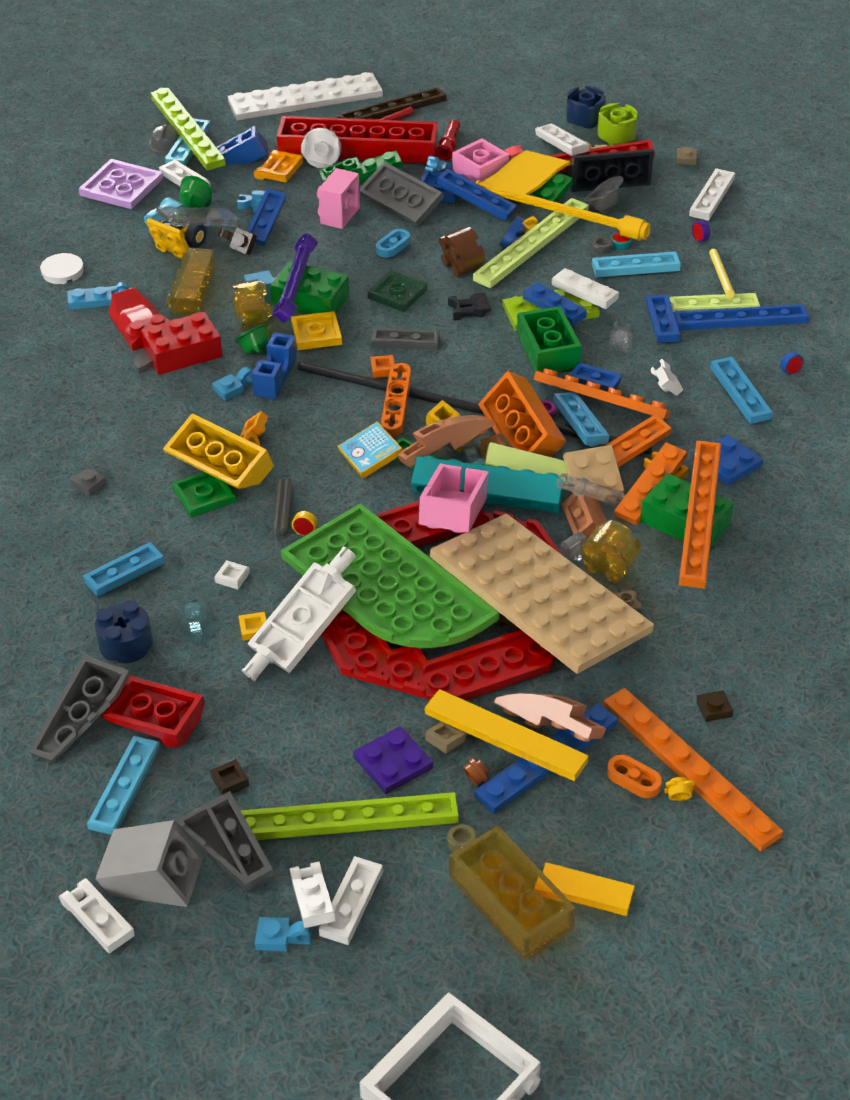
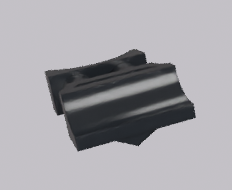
(475, 305)

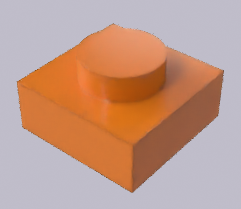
(381, 365)

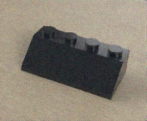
(593, 169)

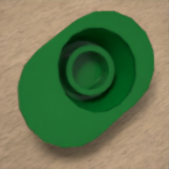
(195, 192)
(255, 340)

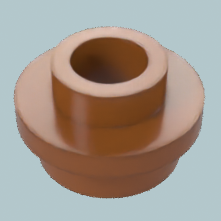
(476, 771)

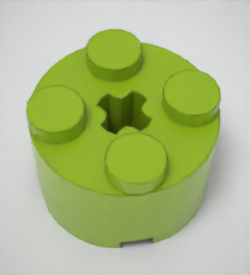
(617, 124)

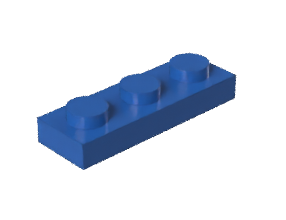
(266, 215)
(546, 298)
(662, 318)

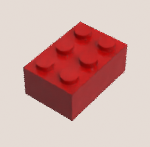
(181, 342)

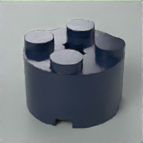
(584, 106)
(123, 632)

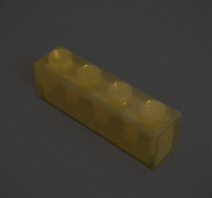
(191, 282)

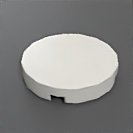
(321, 147)
(62, 267)

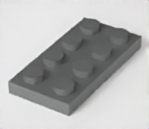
(401, 193)

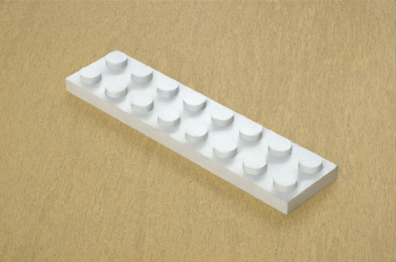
(304, 96)

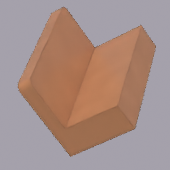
(583, 513)

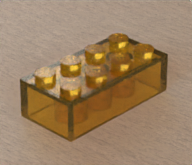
(511, 892)

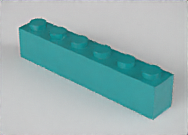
(505, 486)

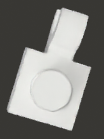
(667, 379)

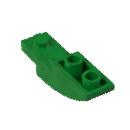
(364, 168)

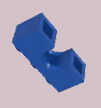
(271, 374)

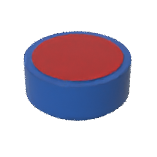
(792, 363)

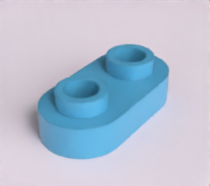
(393, 243)

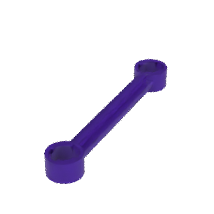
(286, 307)

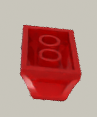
(131, 313)
(156, 710)

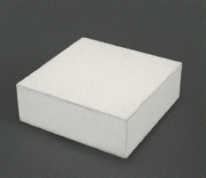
(232, 574)

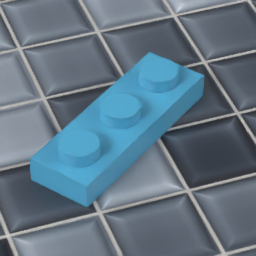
(123, 569)

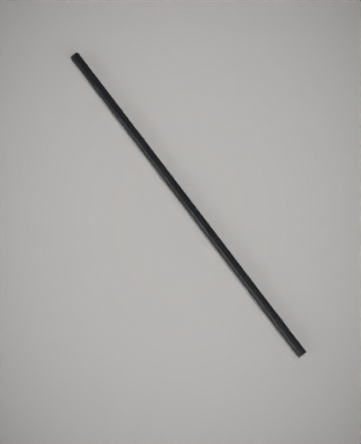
(415, 393)

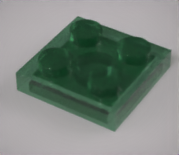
(397, 290)

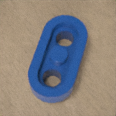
(510, 237)

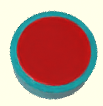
(620, 242)

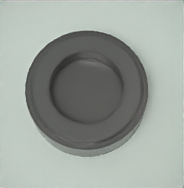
(602, 245)

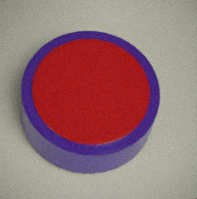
(701, 230)

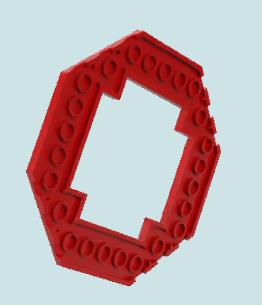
(459, 673)

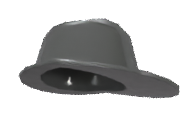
(163, 139)
(606, 195)

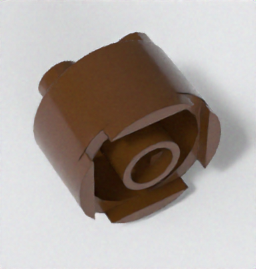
(462, 251)

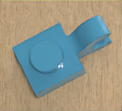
(437, 165)
(247, 201)
(232, 386)
(276, 933)

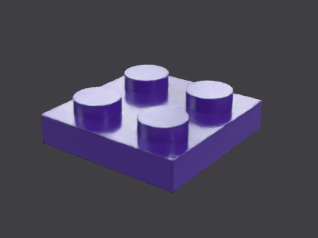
(393, 759)

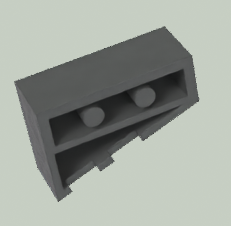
(228, 841)

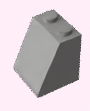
(150, 864)

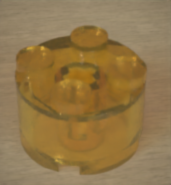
(250, 303)
(610, 550)

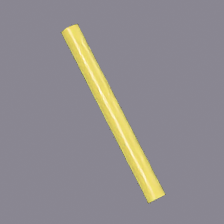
(721, 273)

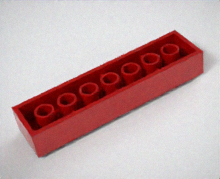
(364, 137)

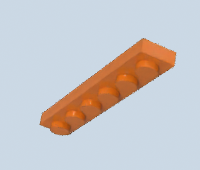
(612, 395)

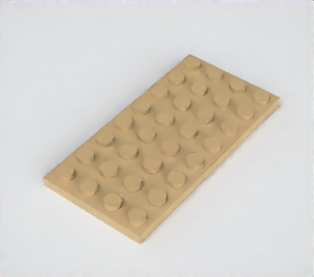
(542, 592)

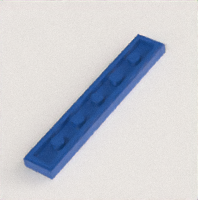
(741, 317)

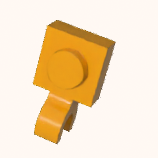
(254, 428)

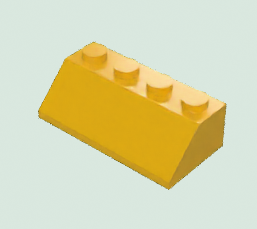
(220, 453)

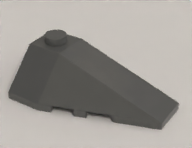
(84, 699)

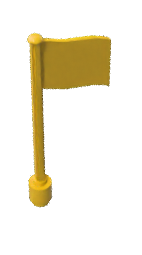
(531, 171)

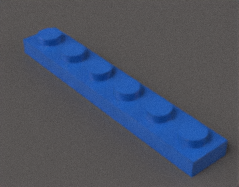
(524, 774)

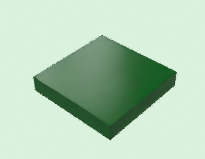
(203, 493)

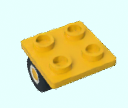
(176, 238)

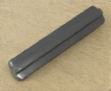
(282, 507)

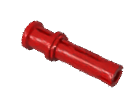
(448, 142)

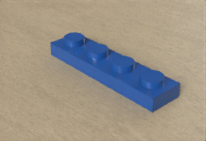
(476, 194)

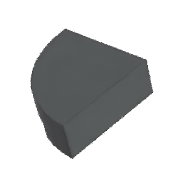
(142, 361)

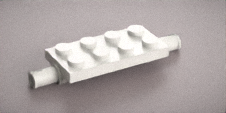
(301, 616)

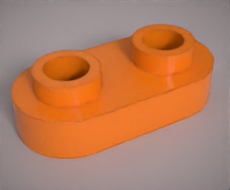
(635, 776)

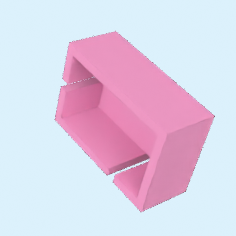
(447, 507)

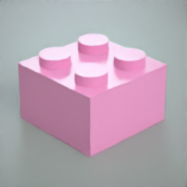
(479, 160)
(338, 198)

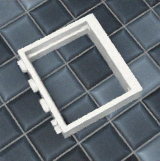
(426, 1031)

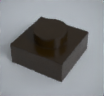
(714, 706)
(229, 777)

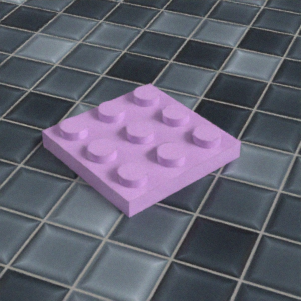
(121, 184)

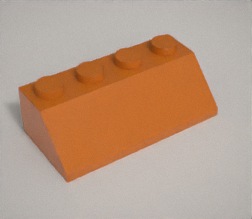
(521, 416)

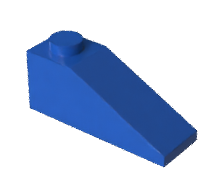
(244, 147)

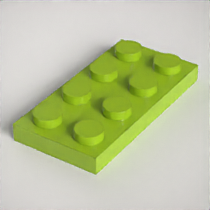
(517, 305)

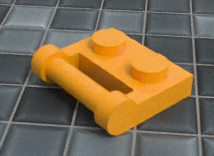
(283, 169)

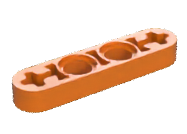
(393, 399)

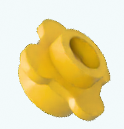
(679, 788)

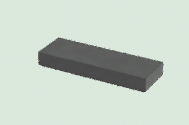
(405, 338)

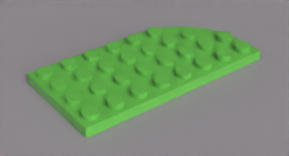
(398, 587)

